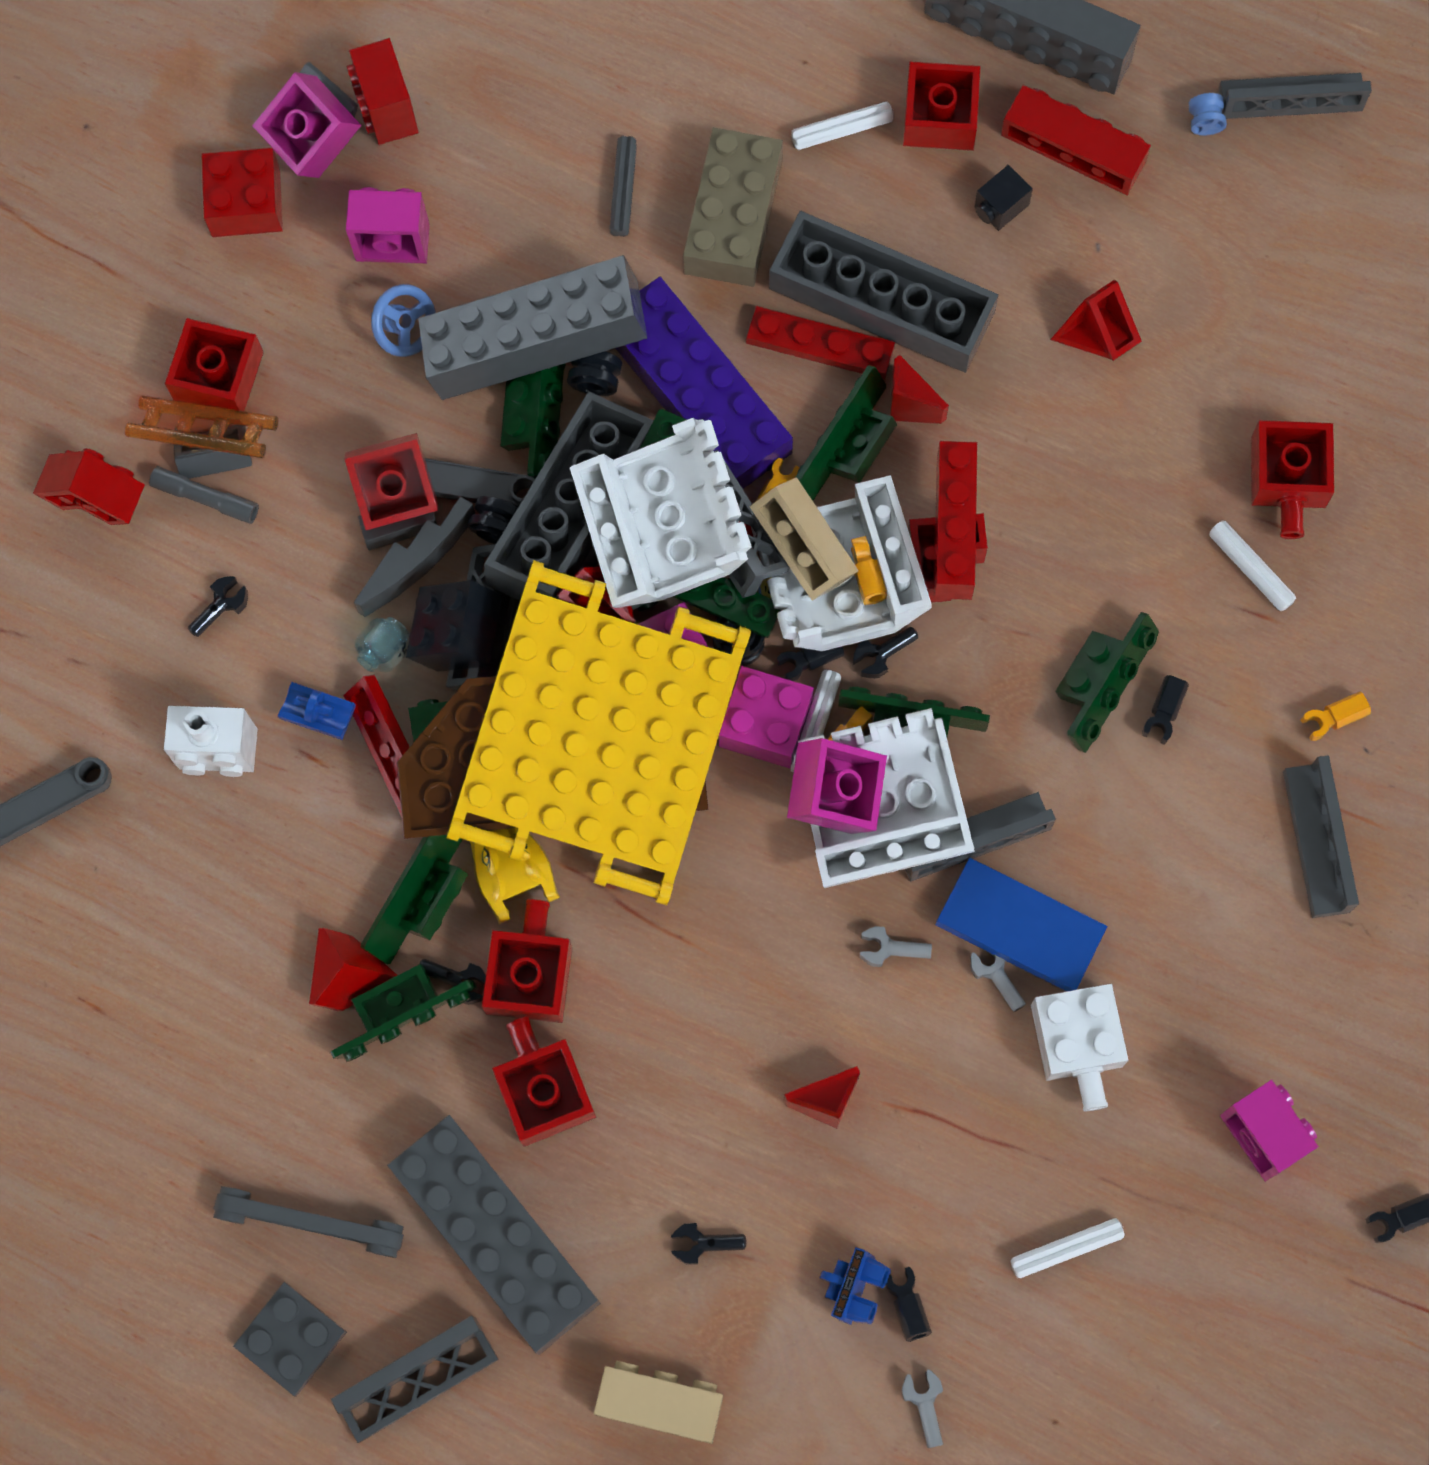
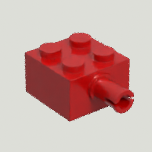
(1292, 469)
(528, 970)
(541, 1086)

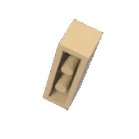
(804, 538)
(659, 1402)

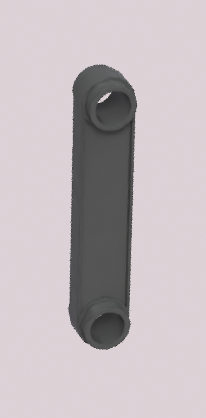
(471, 482)
(51, 798)
(381, 1238)

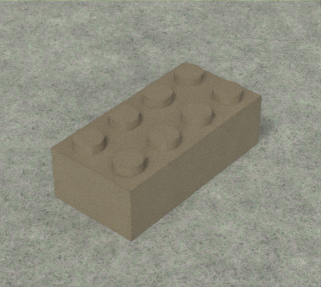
(733, 207)

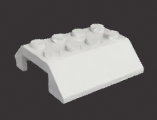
(662, 516)
(840, 615)
(919, 804)

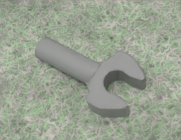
(891, 947)
(1000, 979)
(925, 1406)

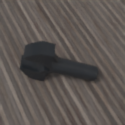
(220, 604)
(882, 652)
(455, 978)
(705, 1243)

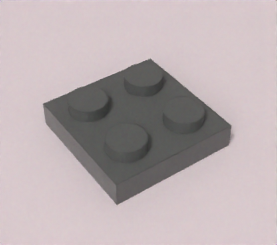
(290, 1339)

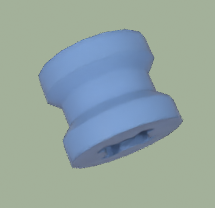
(1207, 114)

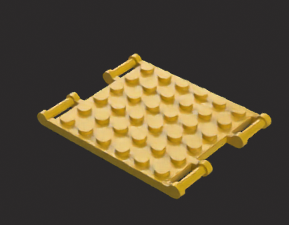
(599, 733)

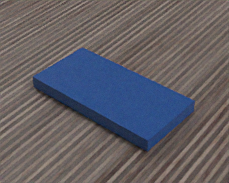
(1021, 925)

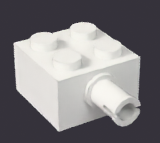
(210, 740)
(1080, 1038)

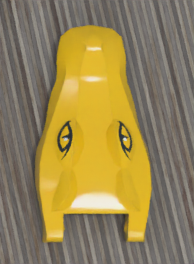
(507, 877)

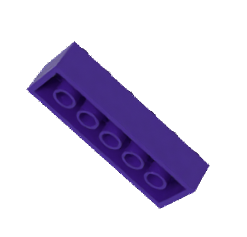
(700, 382)

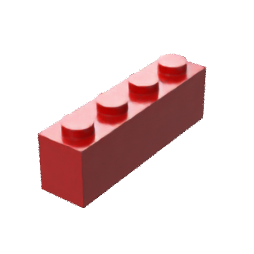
(1075, 139)
(955, 520)

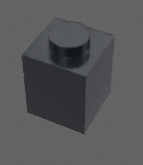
(1002, 198)

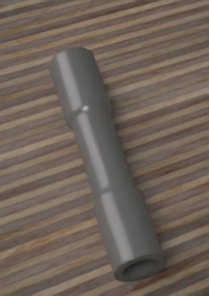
(224, 502)

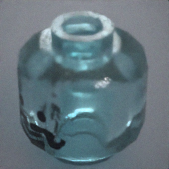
(382, 644)

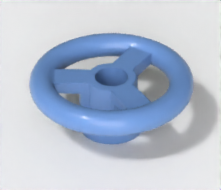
(387, 318)

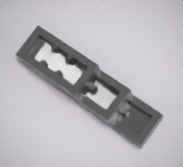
(406, 566)

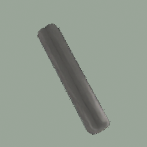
(623, 186)

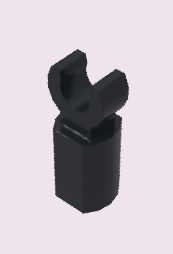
(807, 659)
(1166, 706)
(1402, 1217)
(909, 1308)

